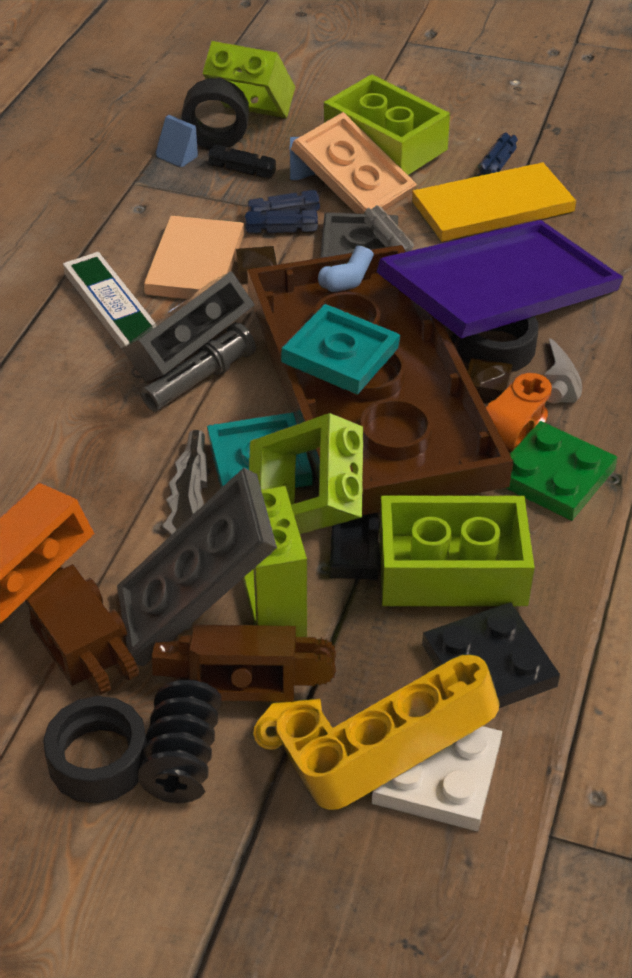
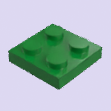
(559, 470)

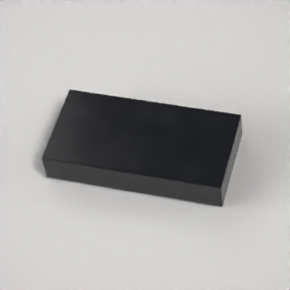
(355, 548)

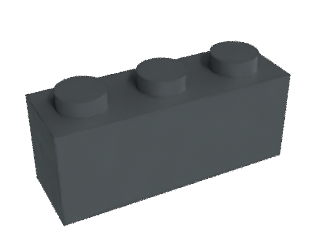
(188, 327)

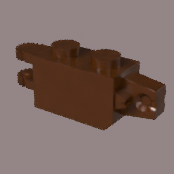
(79, 630)
(247, 661)

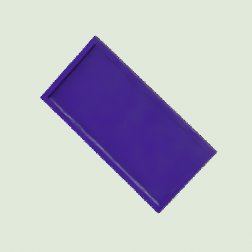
(498, 277)

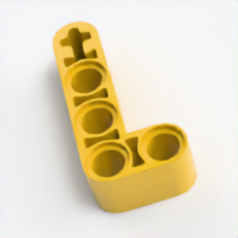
(389, 735)

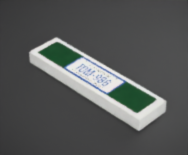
(108, 297)

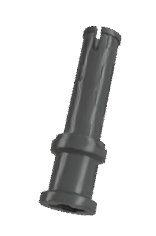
(213, 358)

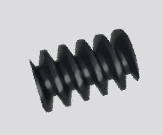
(180, 741)

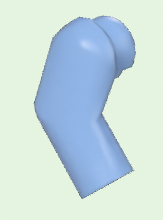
(347, 275)

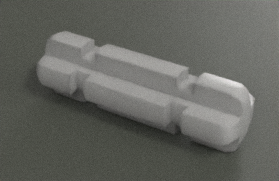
(386, 228)

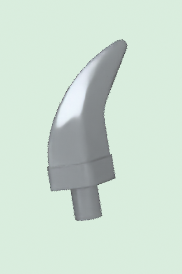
(563, 377)

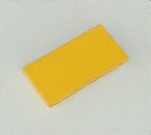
(493, 201)

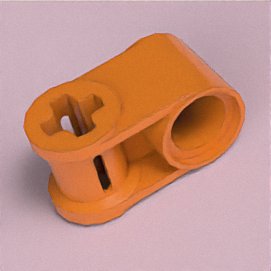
(520, 408)

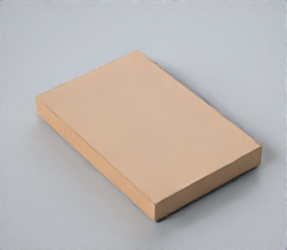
(353, 165)
(192, 255)

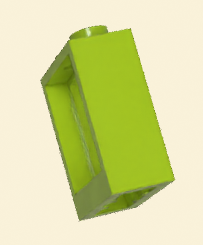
(261, 76)
(339, 489)
(279, 583)

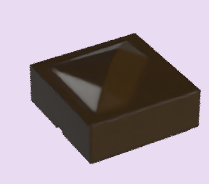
(253, 258)
(489, 377)

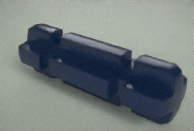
(498, 154)
(306, 201)
(281, 221)

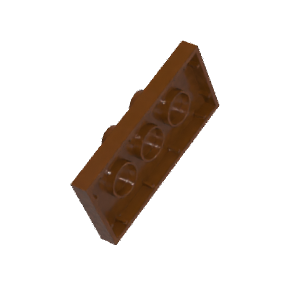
(417, 413)

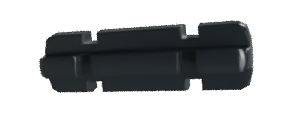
(242, 161)

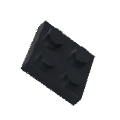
(505, 644)

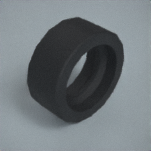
(225, 92)
(514, 352)
(88, 716)

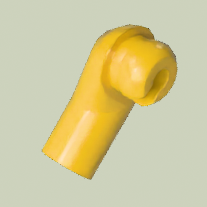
(265, 728)

